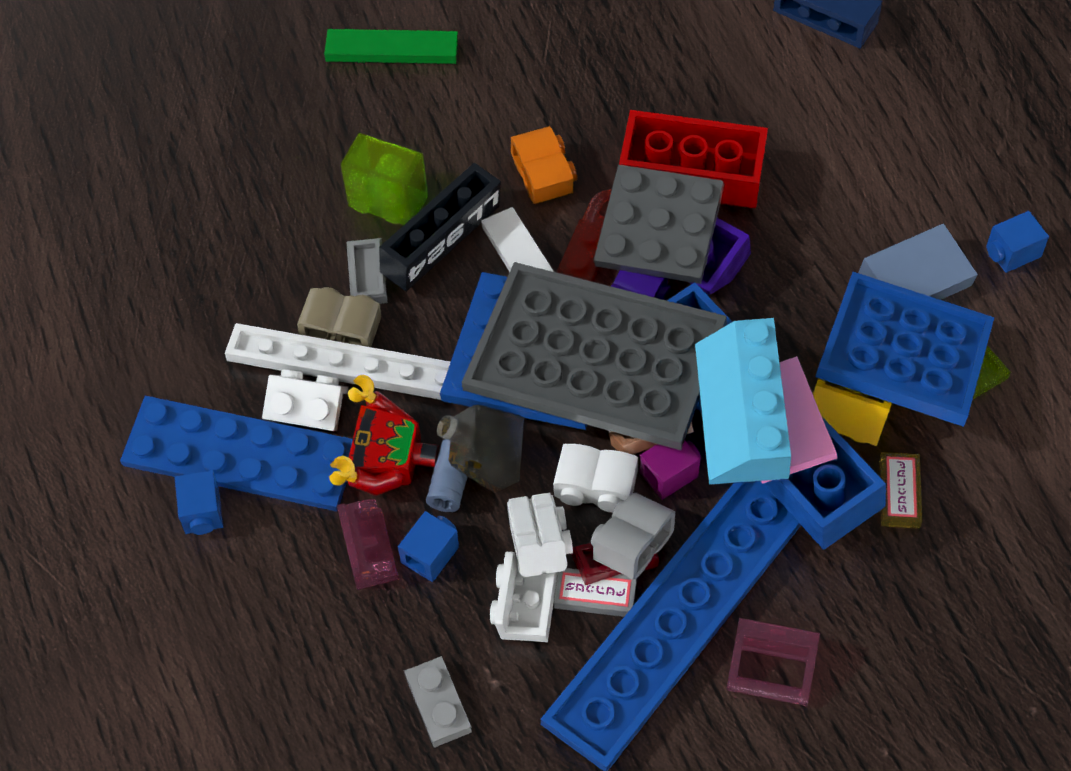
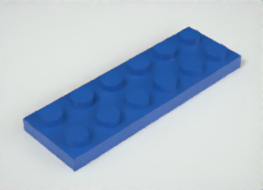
(239, 449)

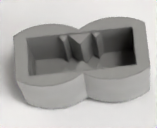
(633, 535)

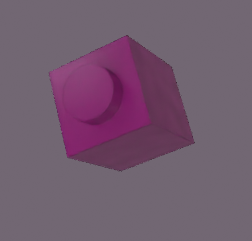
(669, 468)

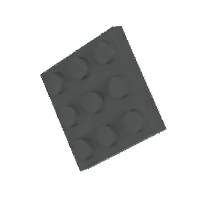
(659, 224)

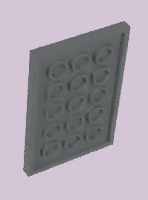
(593, 355)

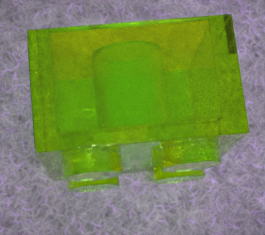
(384, 179)

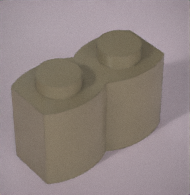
(340, 317)

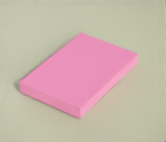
(806, 429)

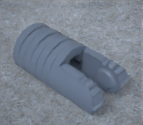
(446, 483)

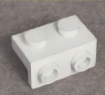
(304, 401)
(523, 603)

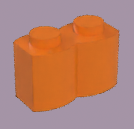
(543, 164)

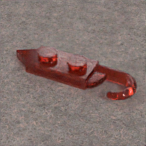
(580, 253)

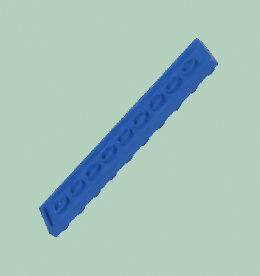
(671, 624)

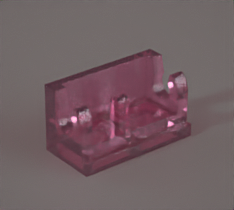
(367, 543)

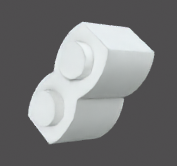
(594, 476)

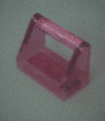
(777, 642)

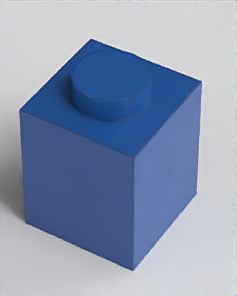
(1017, 241)
(198, 502)
(429, 545)

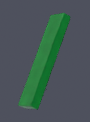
(391, 46)

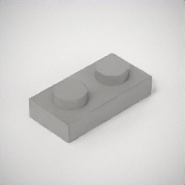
(438, 701)

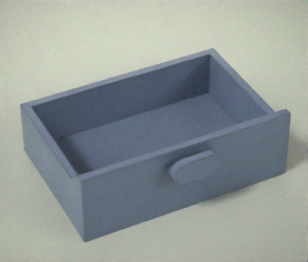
(924, 263)

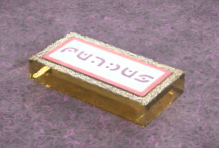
(903, 490)

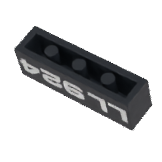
(439, 227)

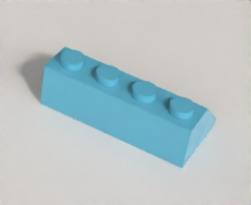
(743, 403)

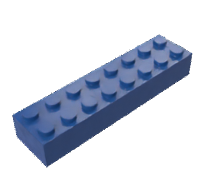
(825, 497)

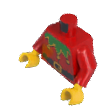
(383, 445)

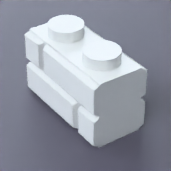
(538, 534)

